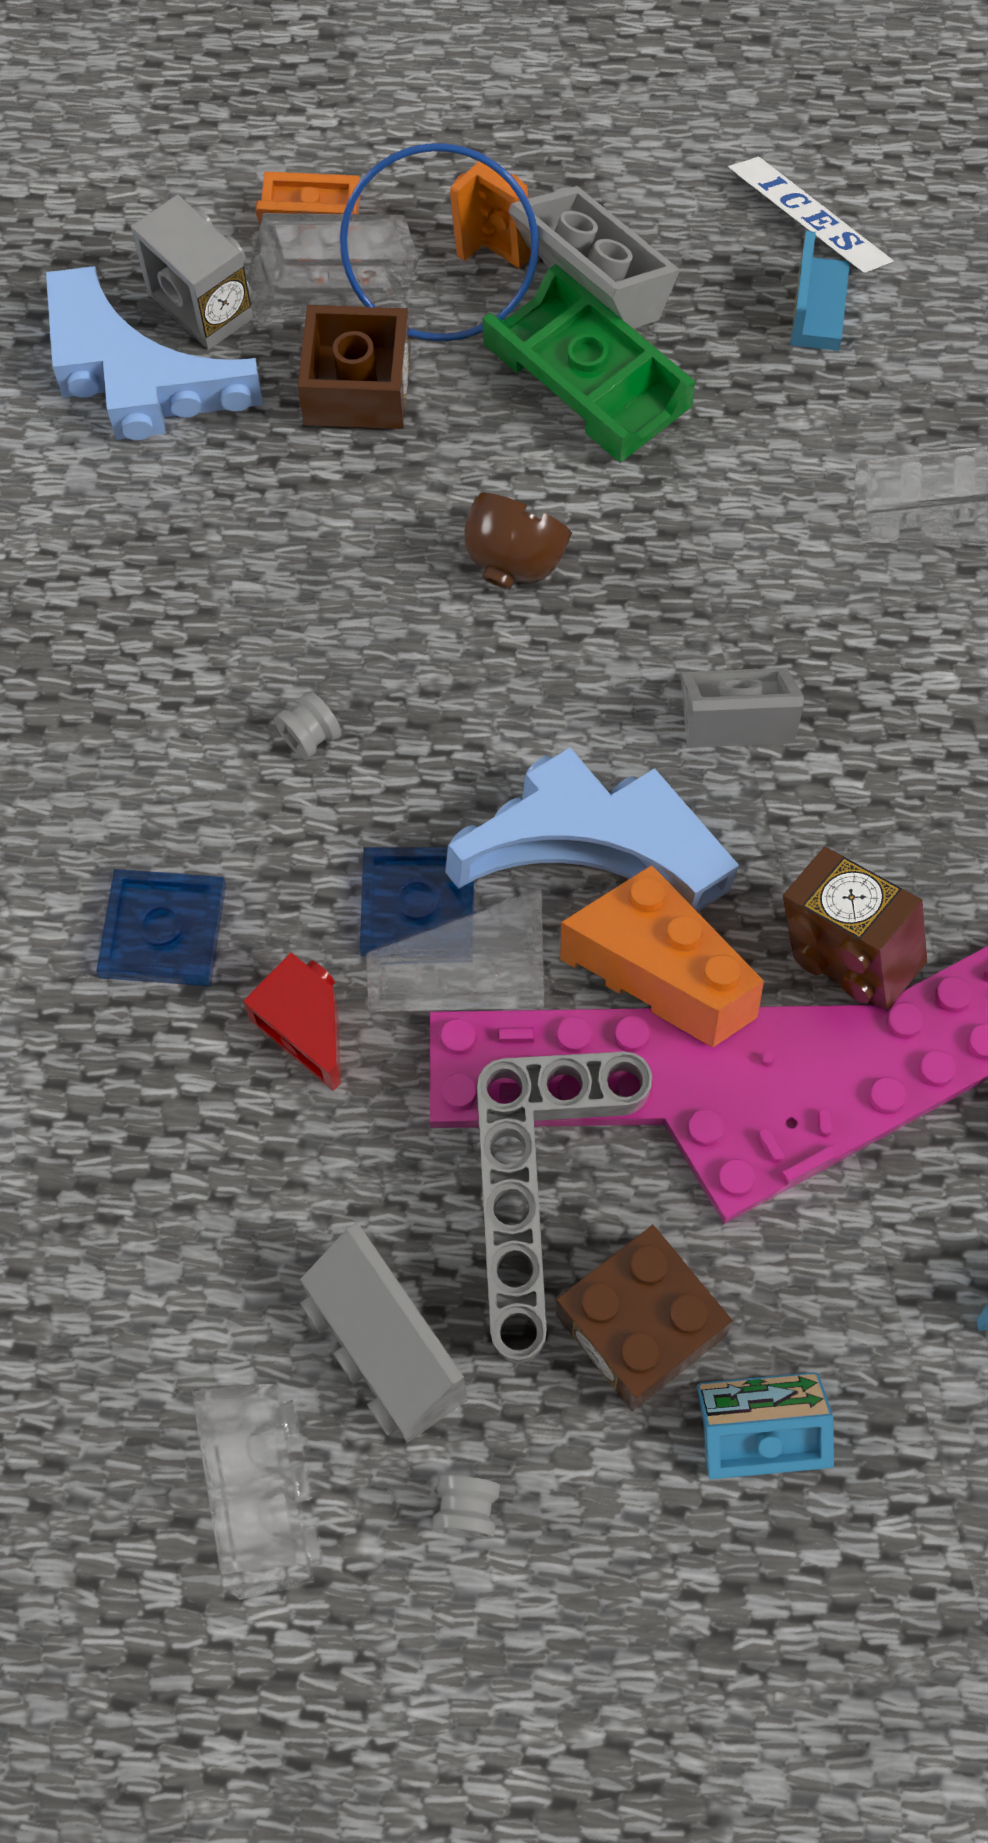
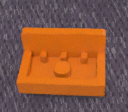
(306, 193)
(482, 215)

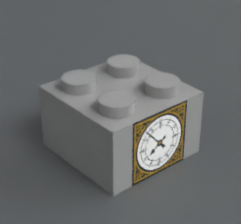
(193, 271)

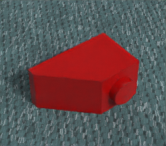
(301, 1015)

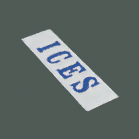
(811, 214)

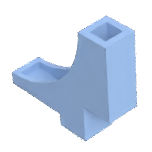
(141, 378)
(578, 822)

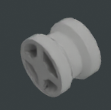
(307, 725)
(466, 1507)

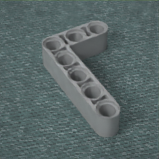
(520, 1178)

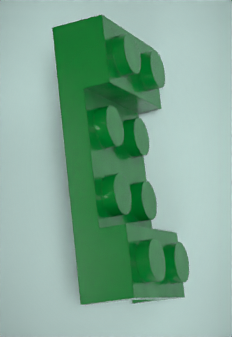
(592, 364)

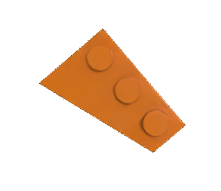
(666, 955)

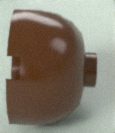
(513, 542)

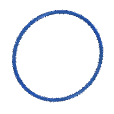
(441, 147)

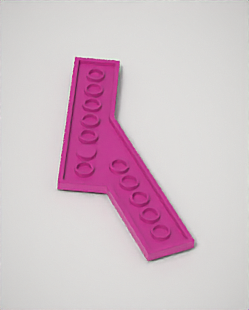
(761, 1104)

